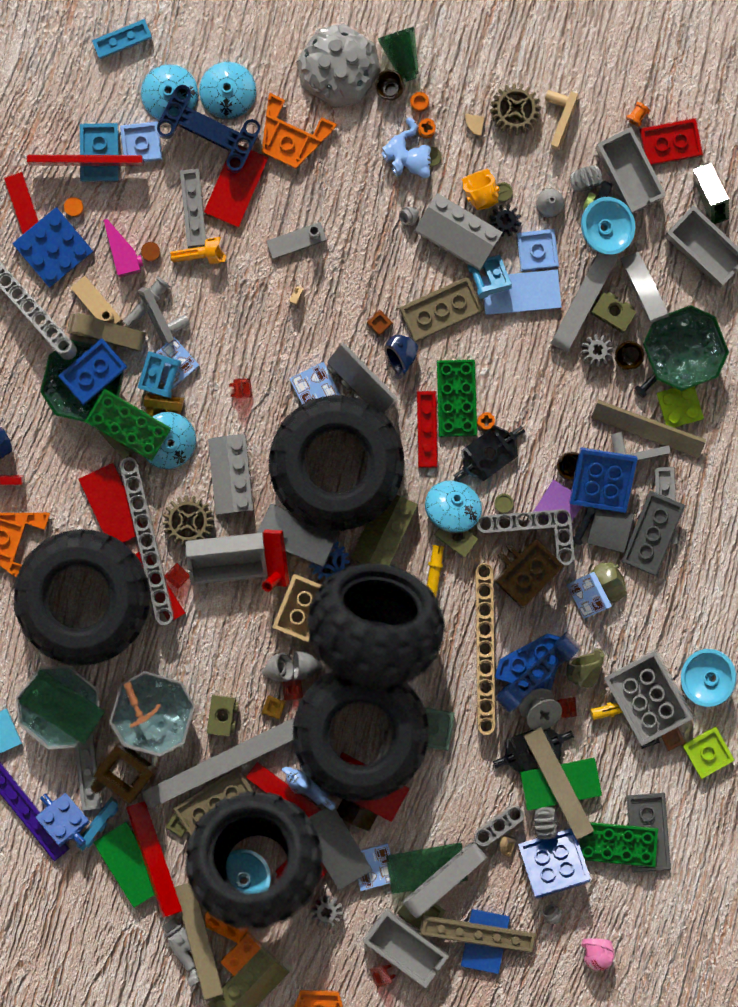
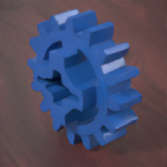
(335, 554)

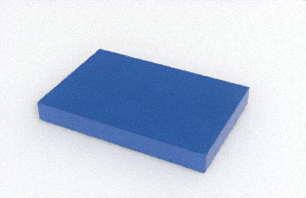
(93, 371)
(482, 956)

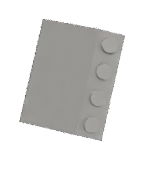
(360, 379)
(648, 697)

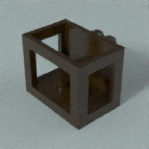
(527, 572)
(106, 778)

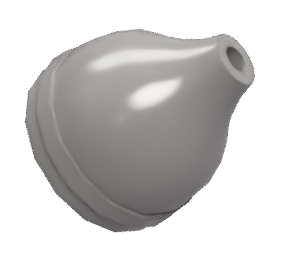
(550, 203)
(305, 665)
(279, 668)

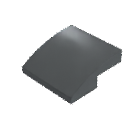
(610, 529)

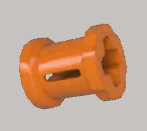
(638, 114)
(426, 135)
(490, 417)

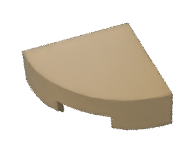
(475, 124)
(296, 295)
(507, 845)

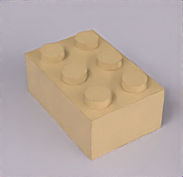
(295, 607)

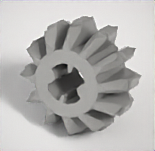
(586, 178)
(603, 353)
(546, 823)
(329, 905)

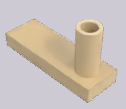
(570, 103)
(95, 301)

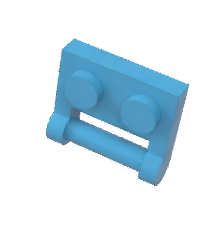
(495, 274)
(153, 372)

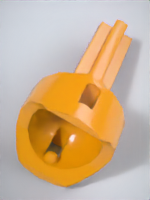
(211, 251)

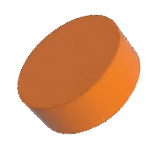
(419, 102)
(73, 206)

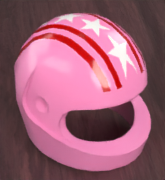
(599, 953)

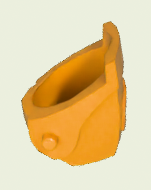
(481, 189)

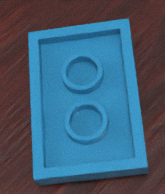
(99, 140)

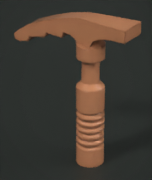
(134, 702)

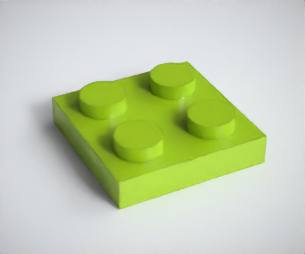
(679, 406)
(708, 752)

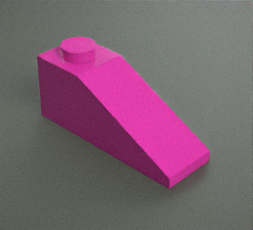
(124, 256)

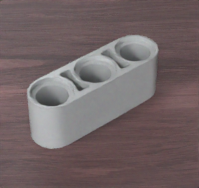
(489, 826)

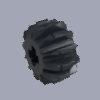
(511, 217)

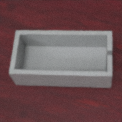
(630, 170)
(705, 246)
(226, 558)
(405, 947)

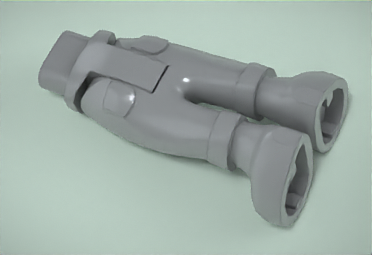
(180, 946)

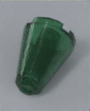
(402, 52)

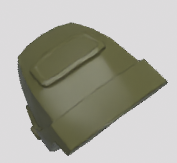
(611, 581)
(585, 668)

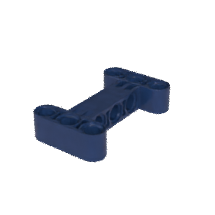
(208, 128)
(511, 695)

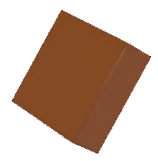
(379, 322)
(673, 739)

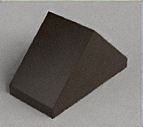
(356, 814)

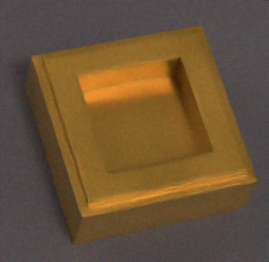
(273, 707)

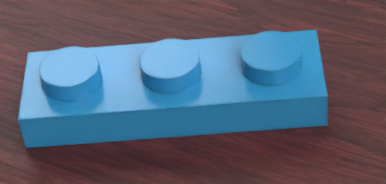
(122, 39)
(99, 822)

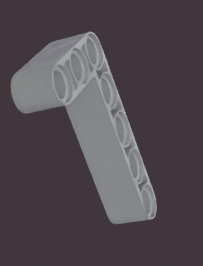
(533, 524)

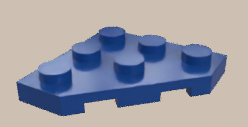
(517, 662)

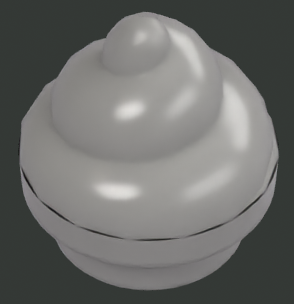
(408, 215)
(552, 914)

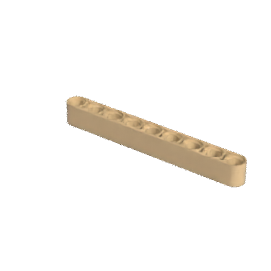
(489, 657)

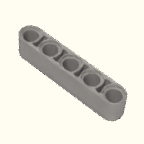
(444, 879)

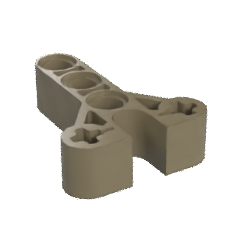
(94, 328)

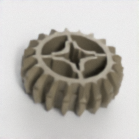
(528, 98)
(177, 508)

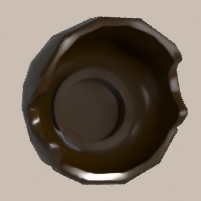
(389, 85)
(629, 355)
(567, 465)

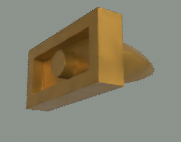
(155, 403)

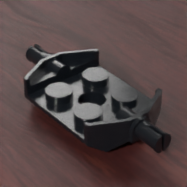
(473, 455)
(517, 750)

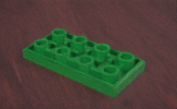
(456, 398)
(128, 424)
(580, 774)
(620, 844)
(125, 861)

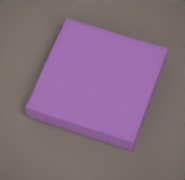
(557, 498)

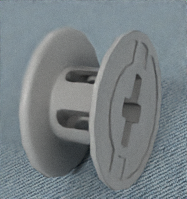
(540, 709)

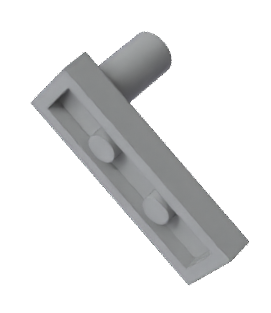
(296, 240)
(163, 329)
(619, 447)

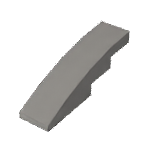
(644, 287)

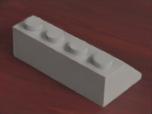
(458, 231)
(230, 474)

